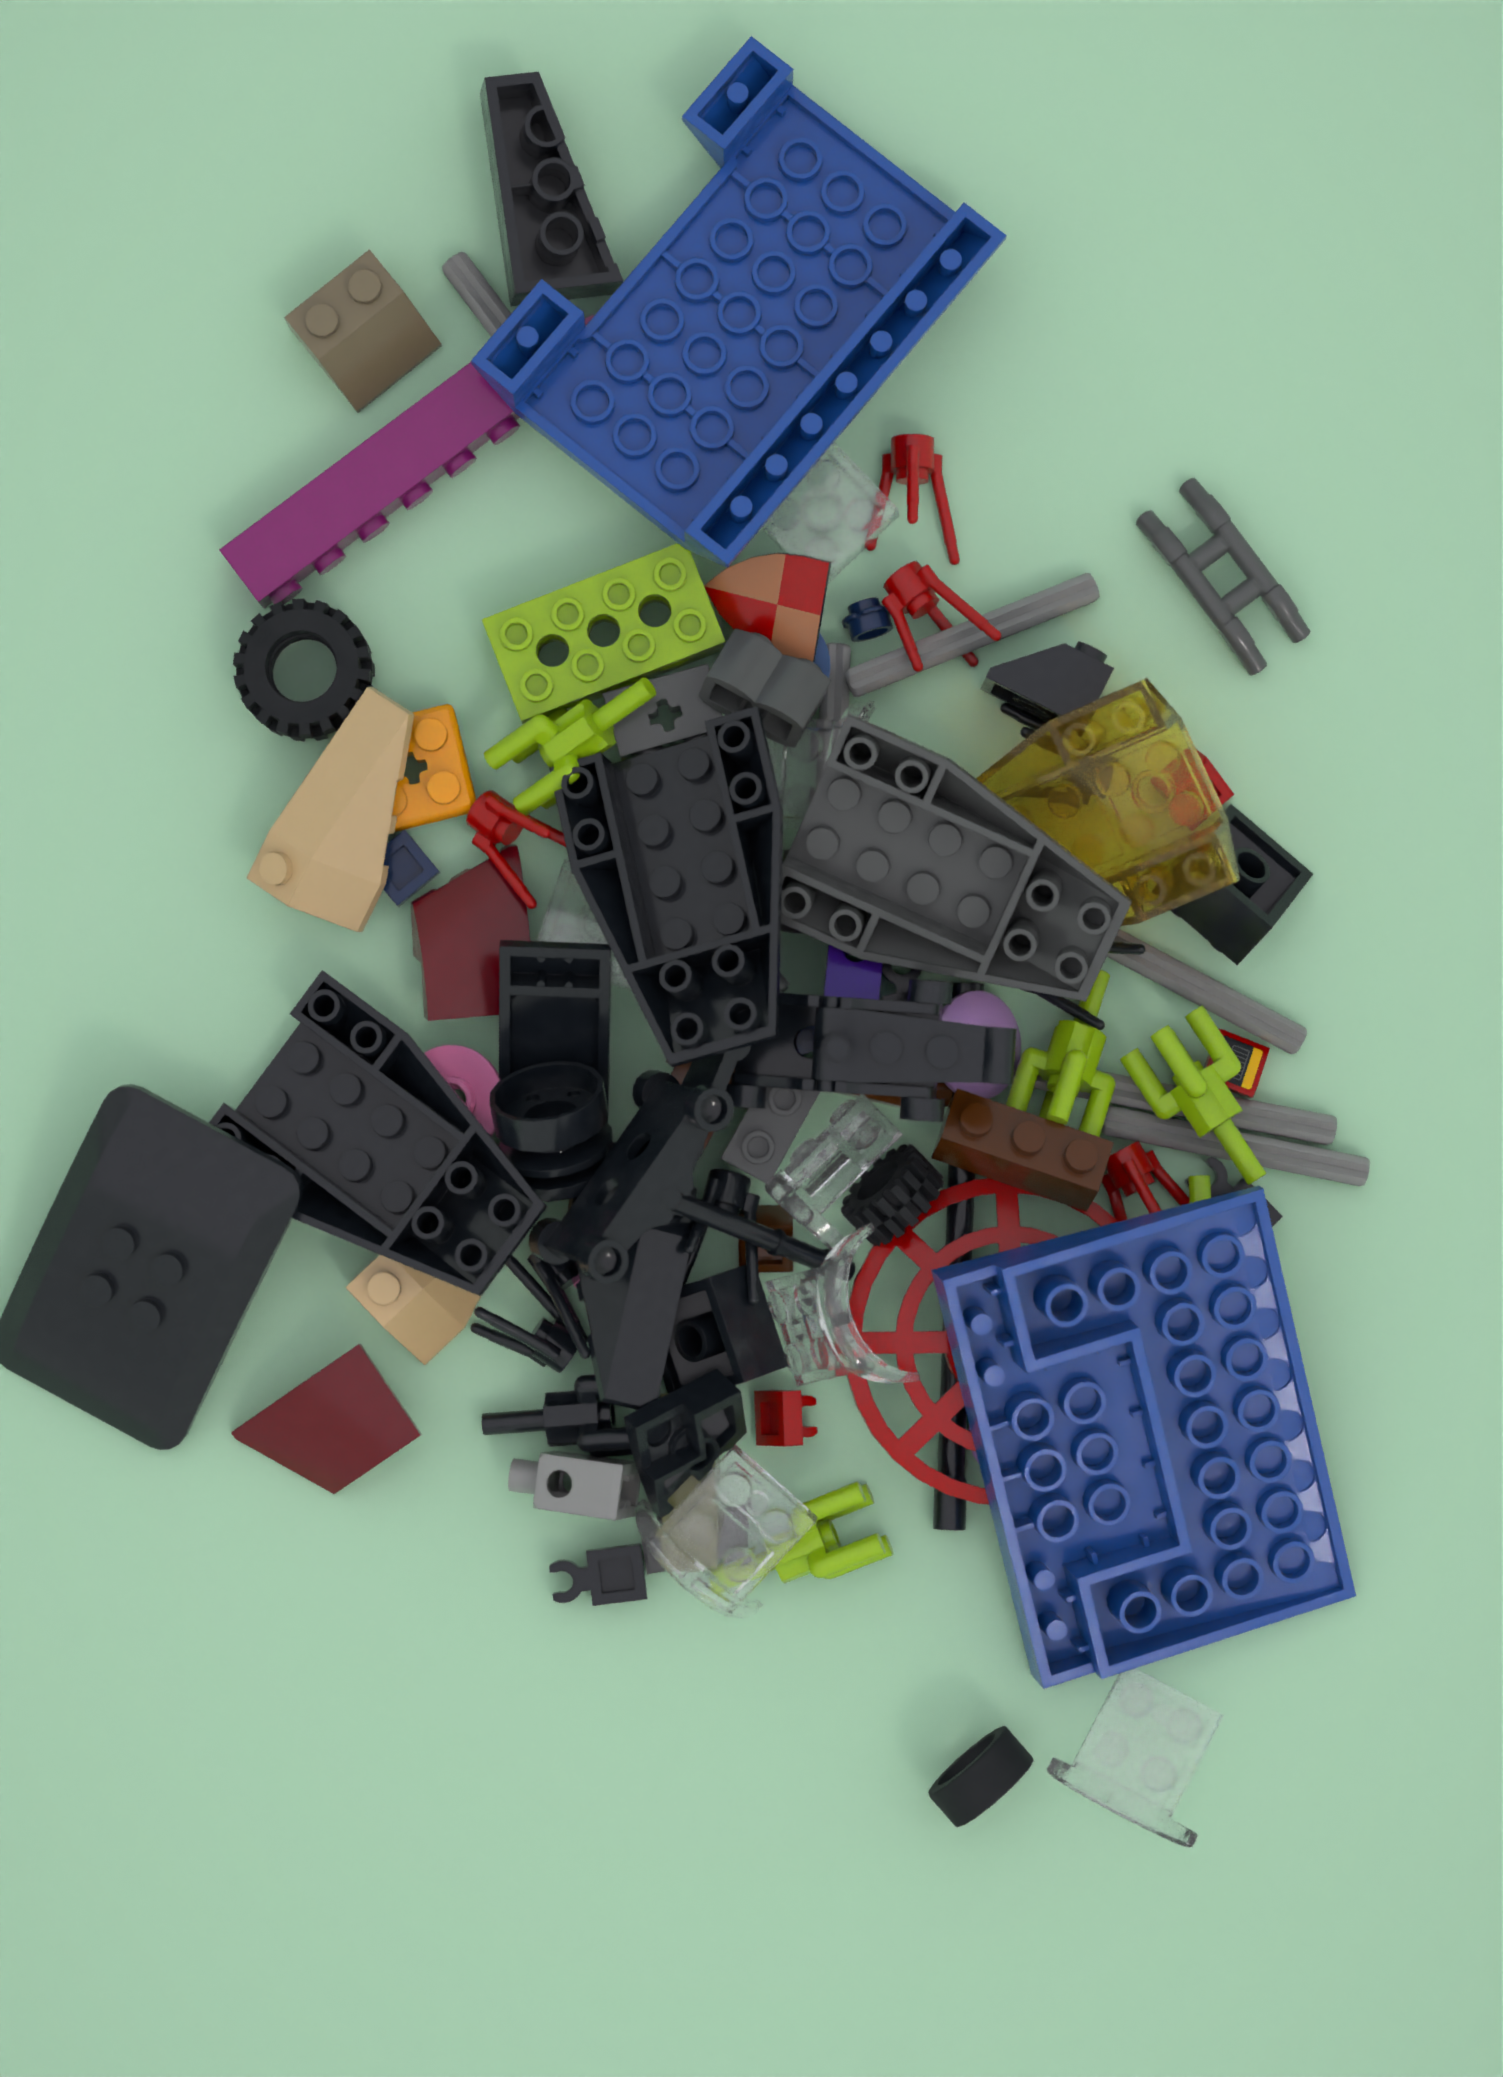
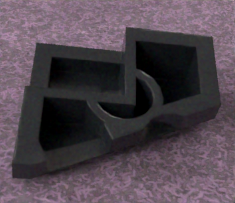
(684, 1435)

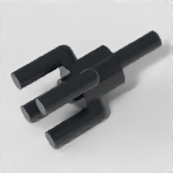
(568, 1419)

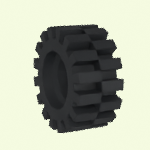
(893, 1194)

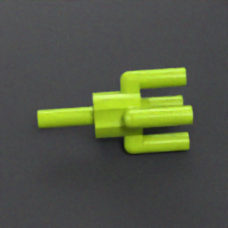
(563, 740)
(1069, 1069)
(1199, 1090)
(820, 1548)

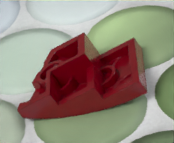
(460, 937)
(333, 1423)

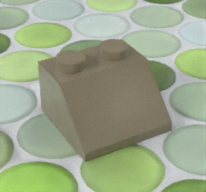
(363, 331)

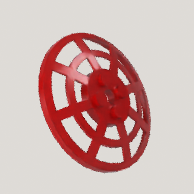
(906, 1342)

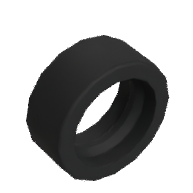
(980, 1776)

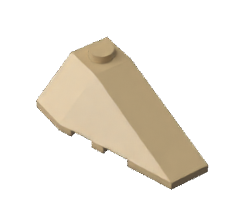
(335, 830)
(413, 1305)

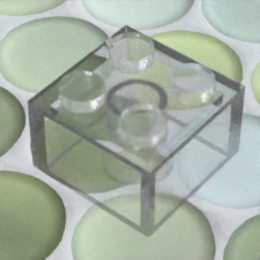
(831, 513)

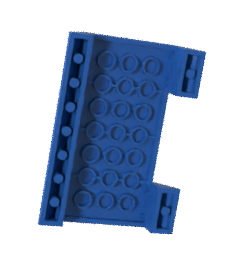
(747, 320)

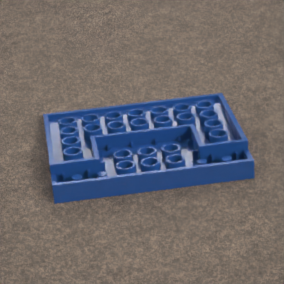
(1145, 1436)

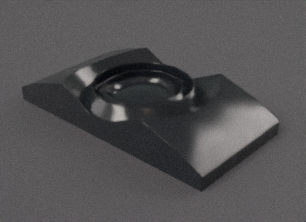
(554, 1005)

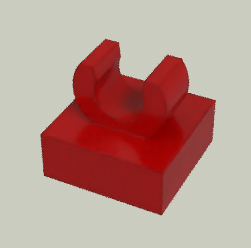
(780, 1417)

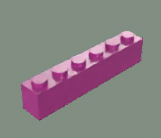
(369, 486)

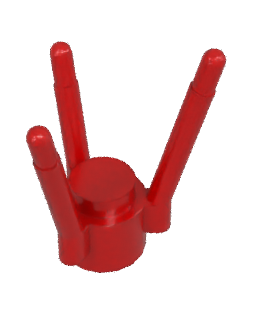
(912, 462)
(913, 592)
(500, 822)
(1132, 1172)

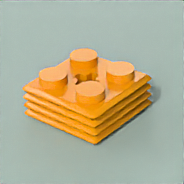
(446, 785)

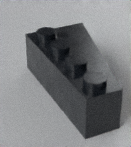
(540, 196)

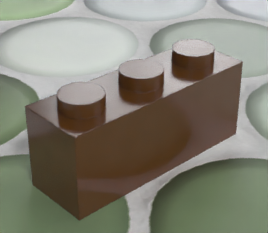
(1022, 1150)

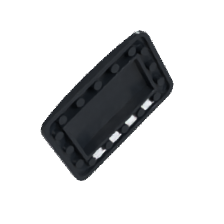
(146, 1266)

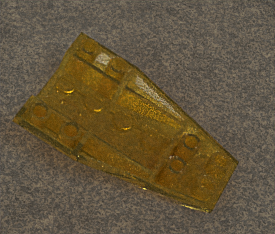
(1124, 798)

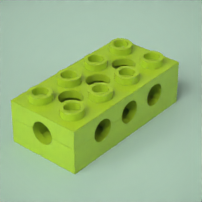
(611, 597)

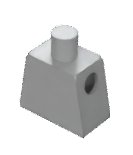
(599, 1484)

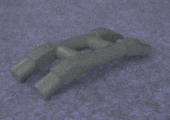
(1218, 609)

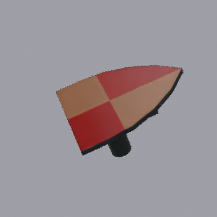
(776, 598)

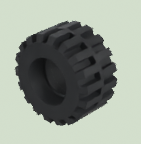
(270, 637)

